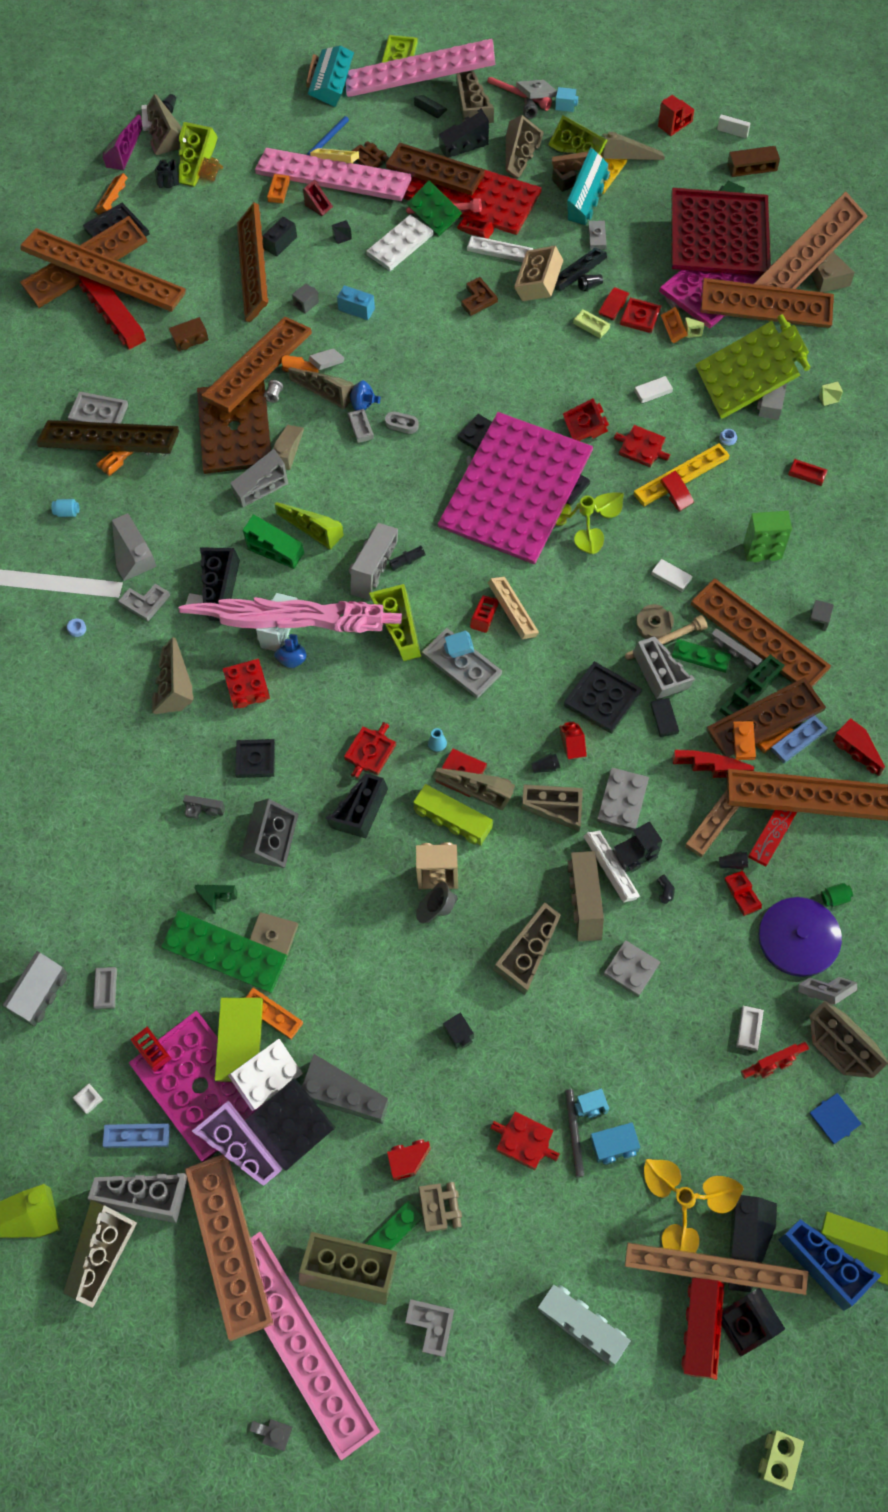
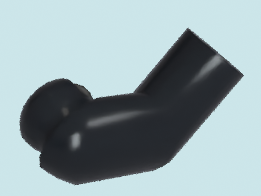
(668, 889)

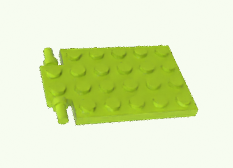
(753, 366)

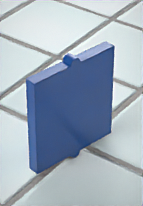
(835, 1118)

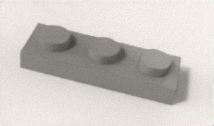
(735, 649)

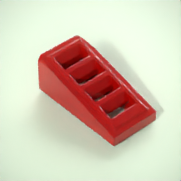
(485, 231)
(480, 623)
(159, 1061)

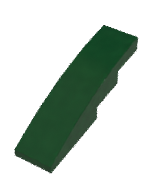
(753, 686)

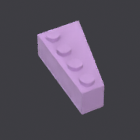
(236, 1140)

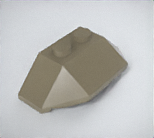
(845, 1043)

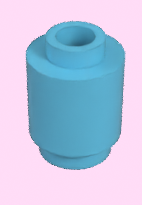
(65, 507)

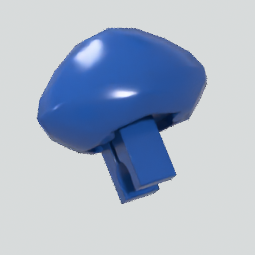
(363, 396)
(291, 654)

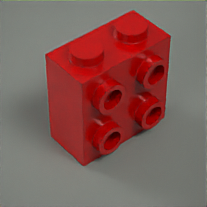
(246, 683)

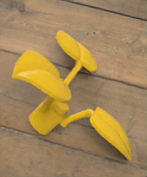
(720, 1191)

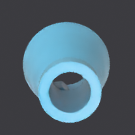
(437, 741)

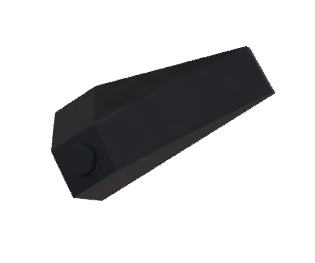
(751, 1231)

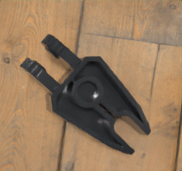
(166, 174)

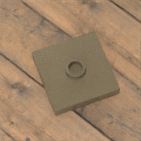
(274, 932)

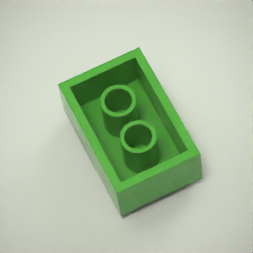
(767, 536)

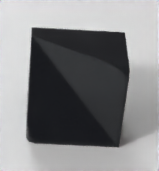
(341, 232)

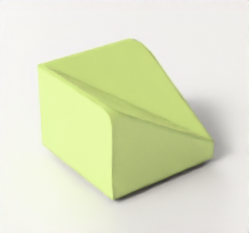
(693, 327)
(830, 393)

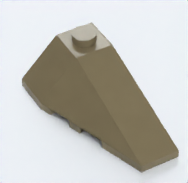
(164, 127)
(521, 142)
(174, 682)

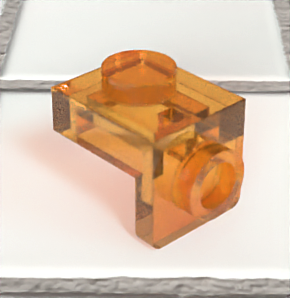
(209, 168)

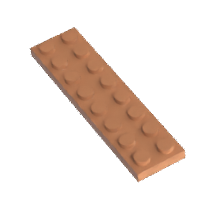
(814, 244)
(229, 1248)

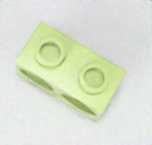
(787, 1462)

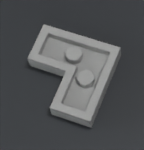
(145, 605)
(830, 992)
(438, 1325)

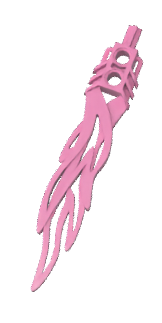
(296, 613)

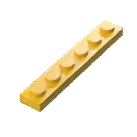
(687, 471)

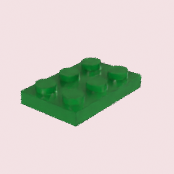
(434, 208)

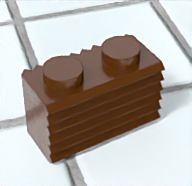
(188, 334)

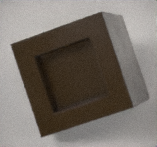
(564, 181)

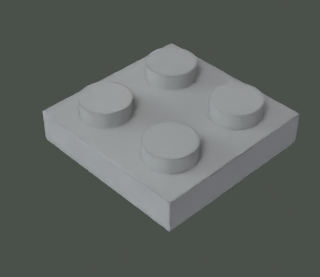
(632, 968)

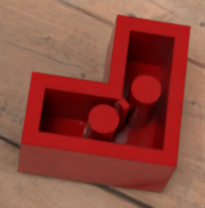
(674, 115)

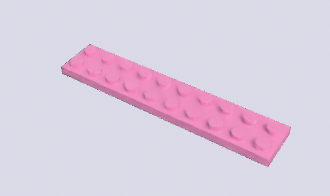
(420, 67)
(334, 174)
(311, 1359)

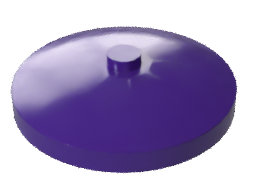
(800, 937)

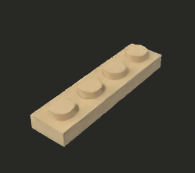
(513, 607)

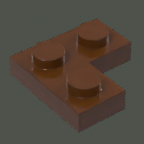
(481, 297)

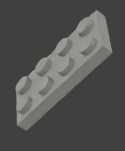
(470, 670)

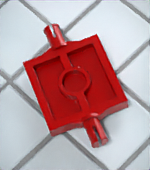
(642, 446)
(370, 750)
(770, 1063)
(525, 1140)

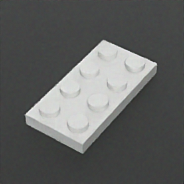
(400, 242)

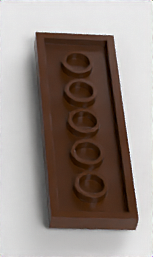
(435, 168)
(769, 715)

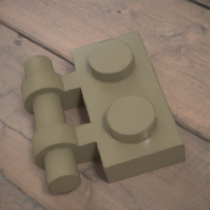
(433, 1207)

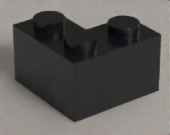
(638, 849)

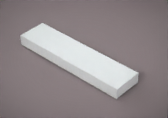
(497, 248)
(611, 866)

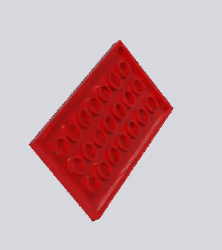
(502, 199)

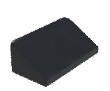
(429, 106)

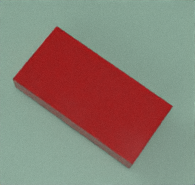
(807, 472)

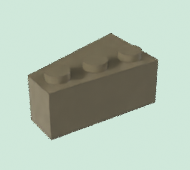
(832, 274)
(555, 804)

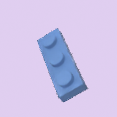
(799, 739)
(136, 1135)

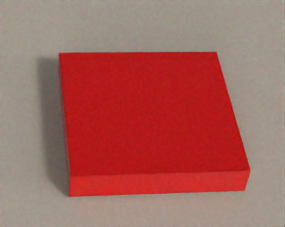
(640, 315)

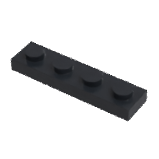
(579, 268)

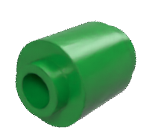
(836, 895)

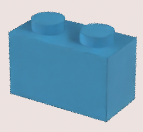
(356, 302)
(615, 1143)

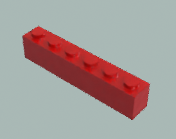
(113, 312)

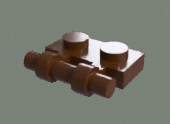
(367, 157)

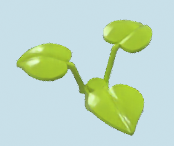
(609, 507)

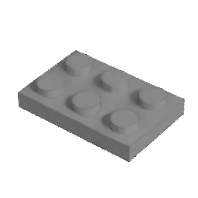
(97, 409)
(623, 799)

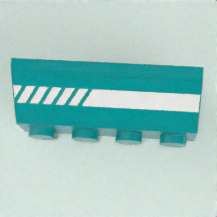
(331, 74)
(587, 188)

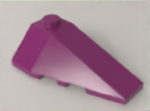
(122, 145)

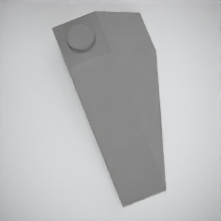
(130, 548)

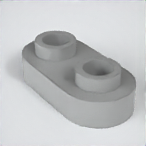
(402, 422)

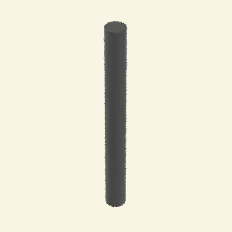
(574, 1132)

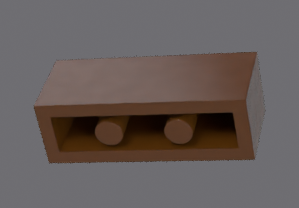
(753, 161)

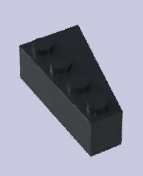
(218, 574)

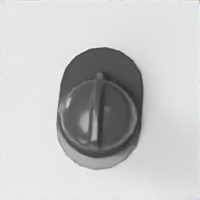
(437, 902)

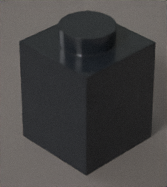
(458, 1031)

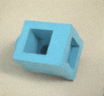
(591, 1104)

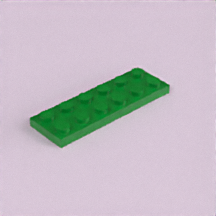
(224, 951)

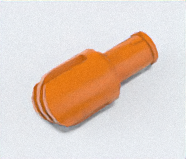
(297, 362)
(113, 461)

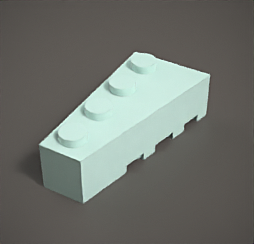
(584, 1325)

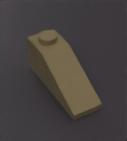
(288, 443)

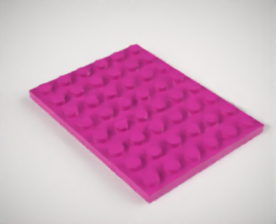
(515, 487)

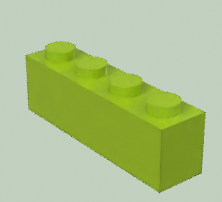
(453, 815)

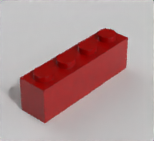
(704, 1328)

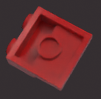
(586, 420)

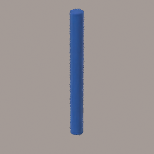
(330, 134)

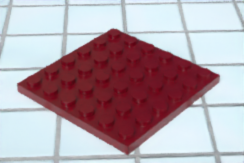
(720, 231)

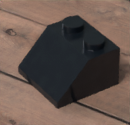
(278, 235)
(751, 1322)

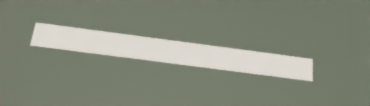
(60, 583)

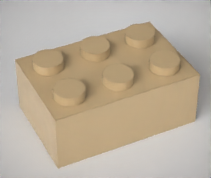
(538, 273)
(436, 865)

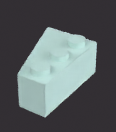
(274, 637)

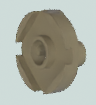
(661, 615)

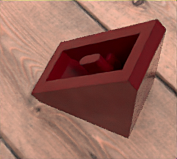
(316, 199)

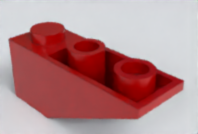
(858, 744)

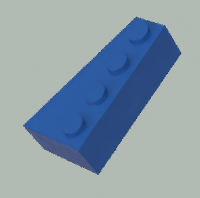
(828, 1264)

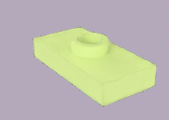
(591, 323)

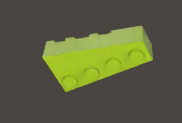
(403, 635)

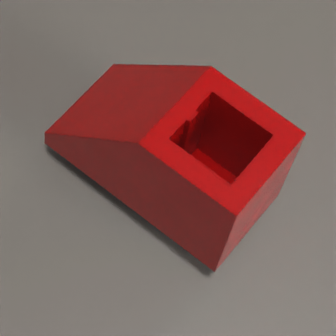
(573, 740)
(407, 1160)

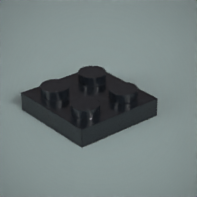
(255, 758)

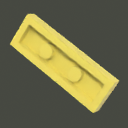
(335, 155)

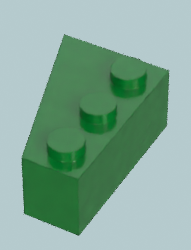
(272, 543)

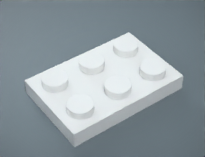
(265, 1074)

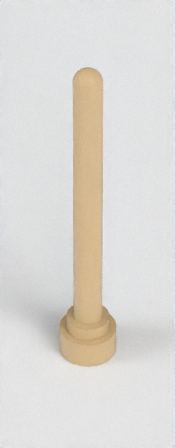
(699, 624)

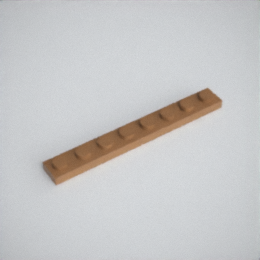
(716, 1268)

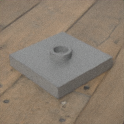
(536, 89)

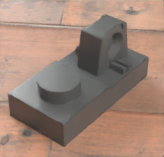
(195, 805)

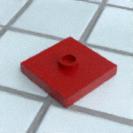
(462, 762)

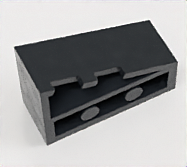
(466, 136)
(360, 807)

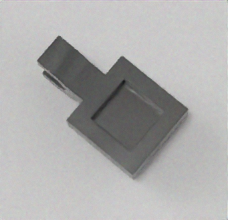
(275, 1434)

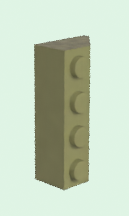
(348, 1268)

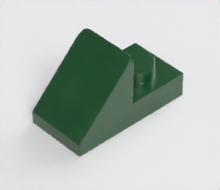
(211, 893)

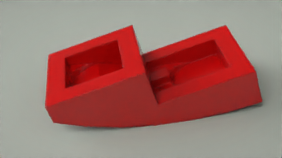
(613, 303)
(678, 491)
(742, 893)

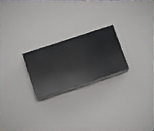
(664, 717)

